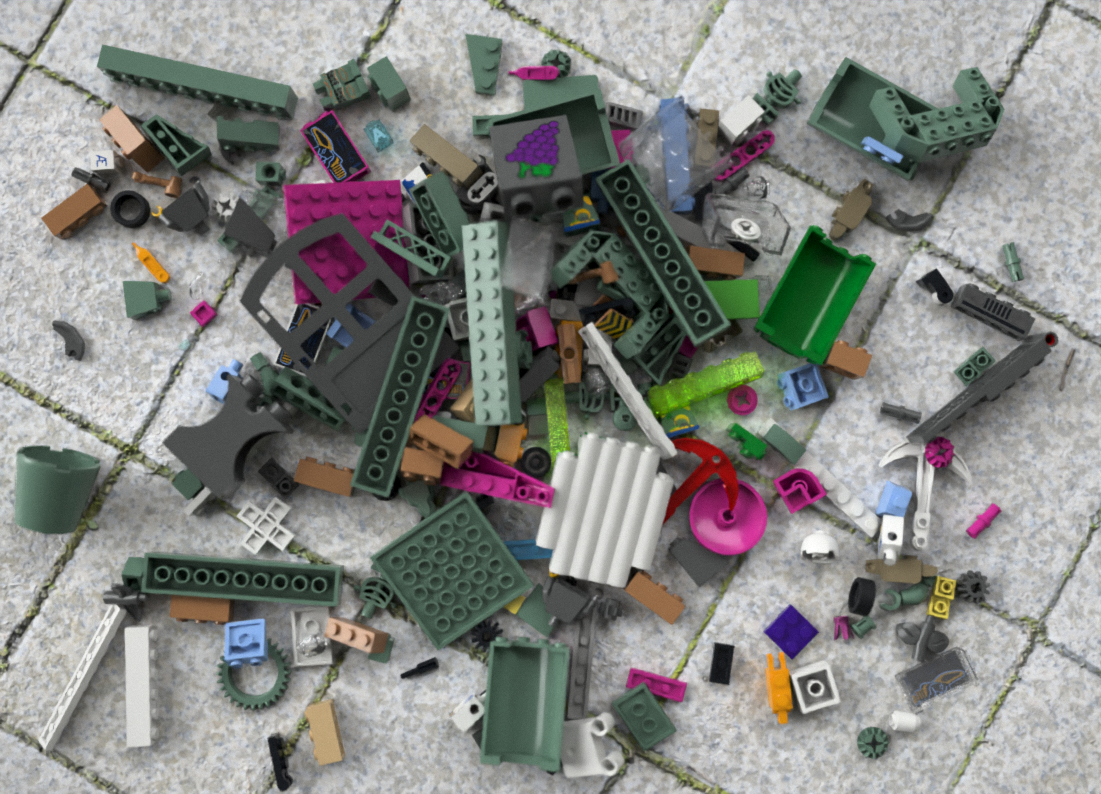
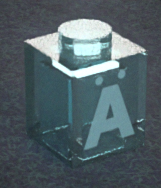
(378, 135)

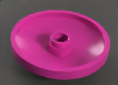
(725, 530)

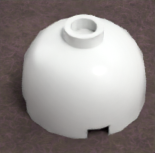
(820, 548)

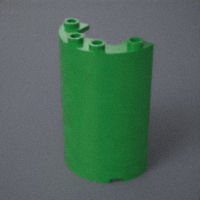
(813, 297)

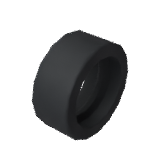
(118, 201)
(862, 596)

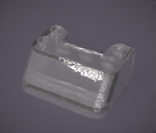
(722, 210)

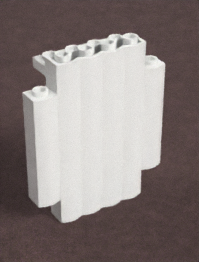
(604, 510)

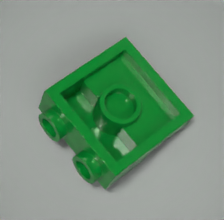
(750, 445)

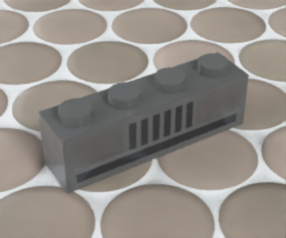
(993, 312)

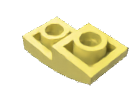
(940, 597)

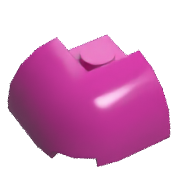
(798, 488)

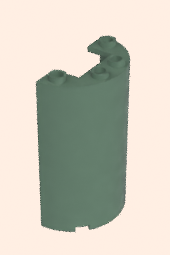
(847, 118)
(587, 126)
(525, 703)

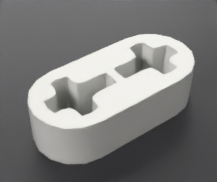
(486, 192)

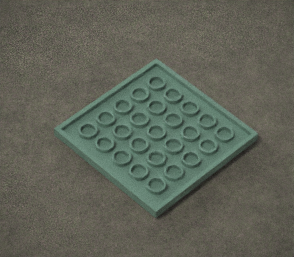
(452, 570)

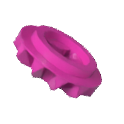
(750, 397)
(932, 449)

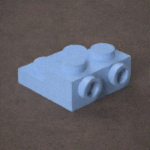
(802, 386)
(246, 643)

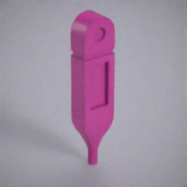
(536, 72)

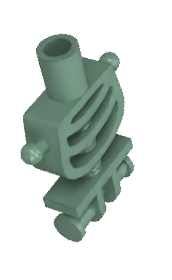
(782, 89)
(578, 397)
(372, 602)

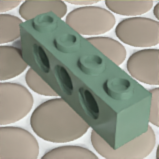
(307, 398)

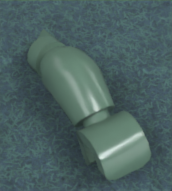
(268, 377)
(912, 596)

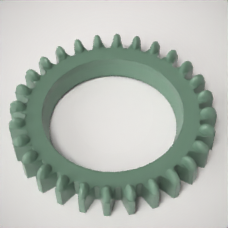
(262, 699)

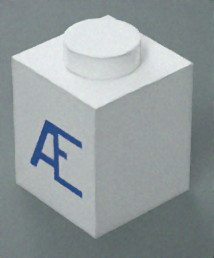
(106, 162)

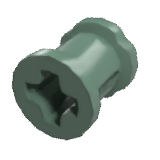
(863, 626)

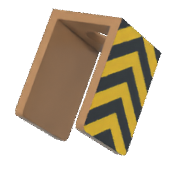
(612, 322)

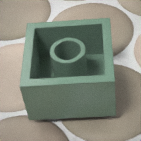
(388, 84)

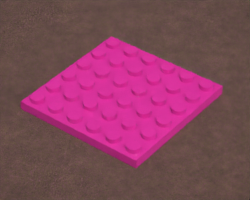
(333, 258)

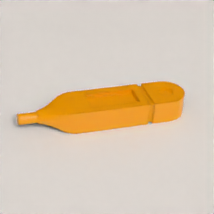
(152, 264)

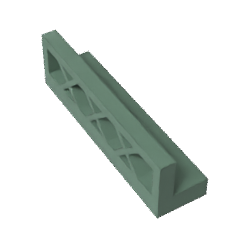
(412, 257)

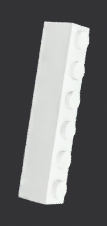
(141, 685)

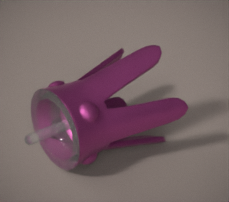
(843, 622)

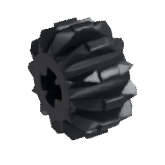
(479, 633)

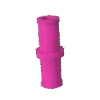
(983, 521)

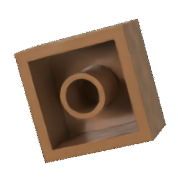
(847, 360)
(421, 466)

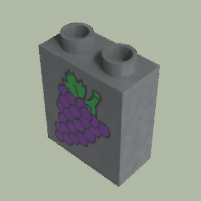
(536, 167)

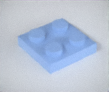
(886, 153)

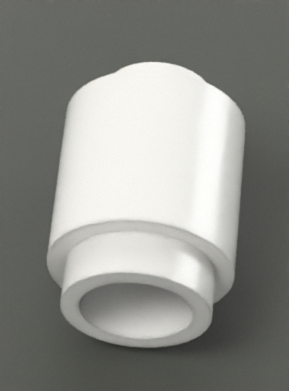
(904, 721)

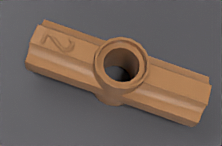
(570, 367)

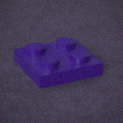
(790, 631)

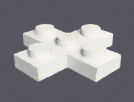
(266, 525)

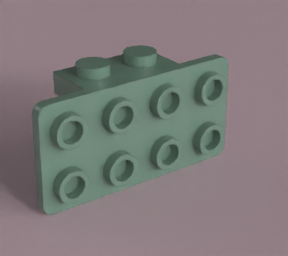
(541, 91)

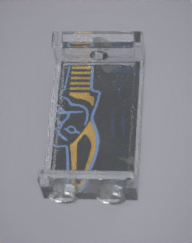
(937, 678)

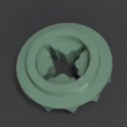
(563, 59)
(866, 736)

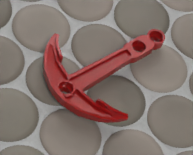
(723, 468)

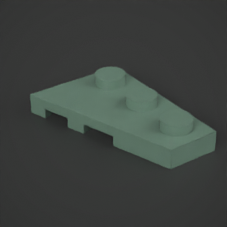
(485, 61)

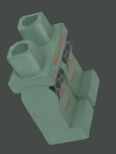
(343, 85)

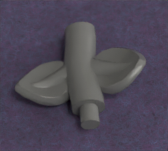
(130, 599)
(922, 638)

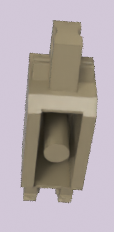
(852, 210)
(904, 571)

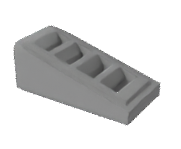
(624, 109)

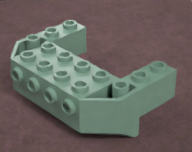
(943, 129)
(633, 280)

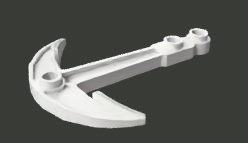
(924, 484)

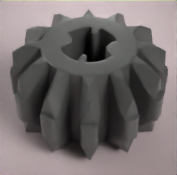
(980, 587)

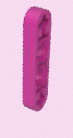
(744, 157)
(432, 390)

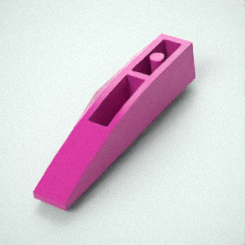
(493, 478)

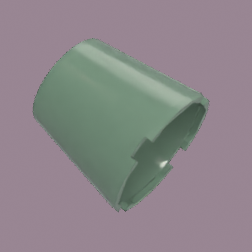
(52, 488)

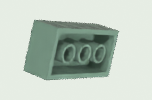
(441, 212)

